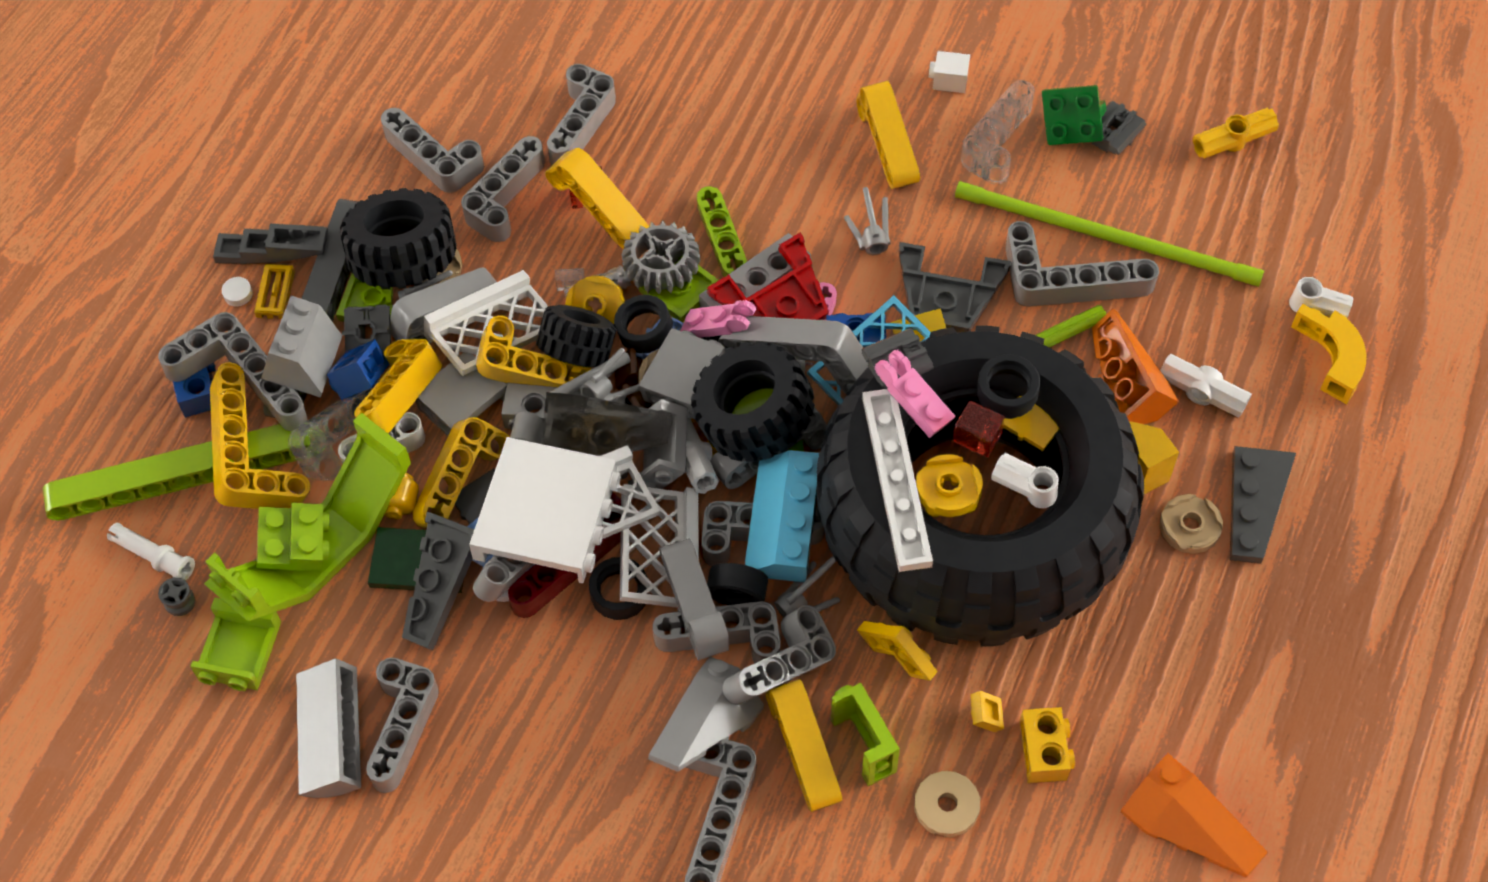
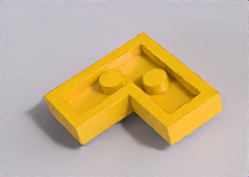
(899, 643)

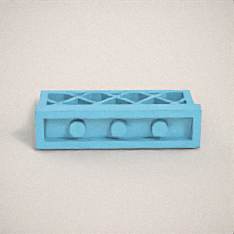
(870, 322)

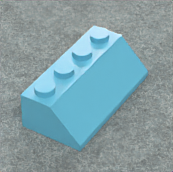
(783, 515)

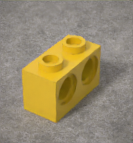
(1039, 744)

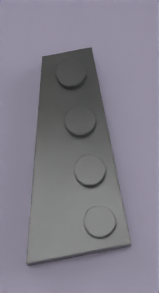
(1257, 492)
(438, 579)

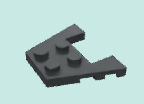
(959, 299)

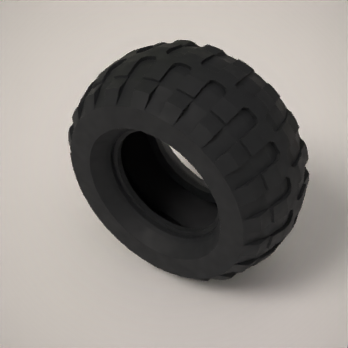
(1005, 581)

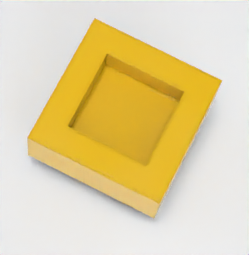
(987, 711)

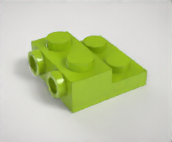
(292, 537)

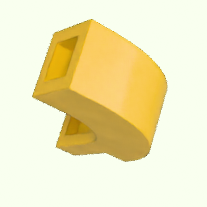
(1343, 345)

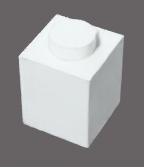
(950, 71)

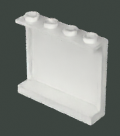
(546, 507)

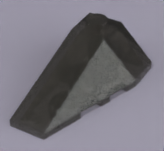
(601, 425)

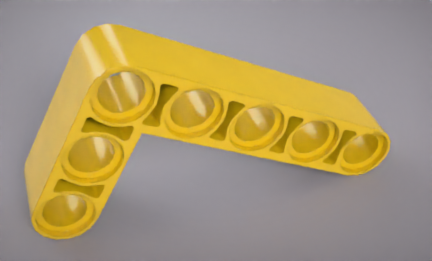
(235, 447)

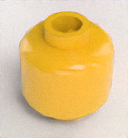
(404, 498)

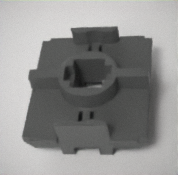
(1127, 126)
(358, 317)
(905, 342)

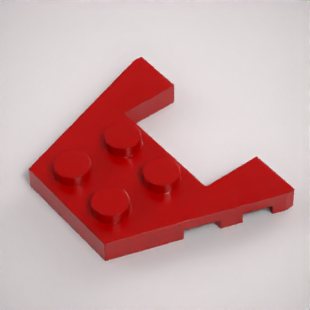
(791, 296)

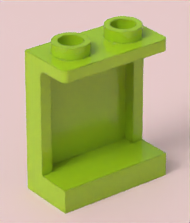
(236, 648)
(883, 751)

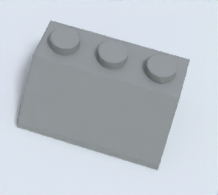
(302, 348)

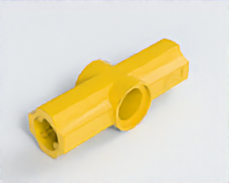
(1235, 133)

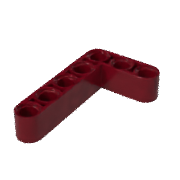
(543, 592)

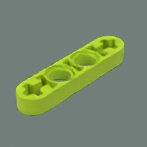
(720, 234)

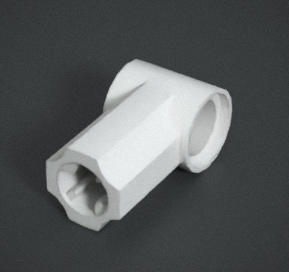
(1314, 295)
(1024, 479)

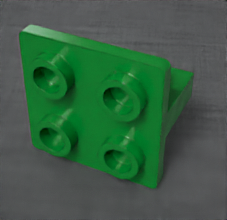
(1073, 114)

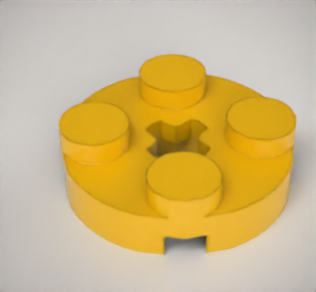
(600, 287)
(949, 502)

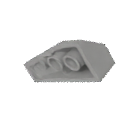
(703, 718)

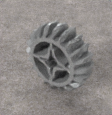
(664, 248)

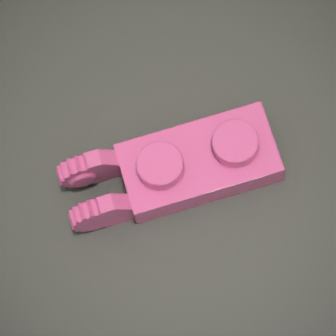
(719, 319)
(914, 393)

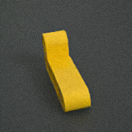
(879, 107)
(597, 193)
(509, 356)
(411, 371)
(456, 476)
(805, 744)

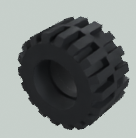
(575, 336)

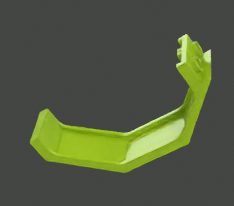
(355, 511)

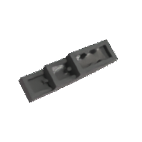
(277, 244)

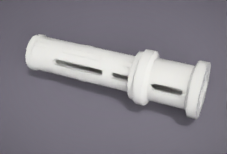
(161, 557)

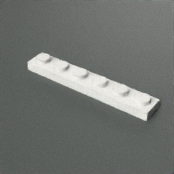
(897, 481)

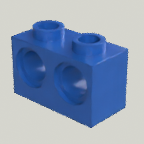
(357, 369)
(186, 391)

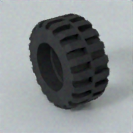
(398, 238)
(767, 427)

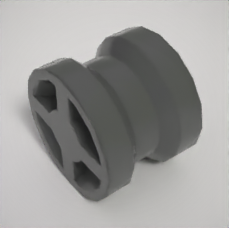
(172, 590)

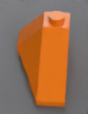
(1130, 371)
(1184, 812)

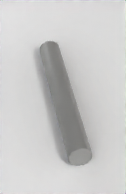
(576, 383)

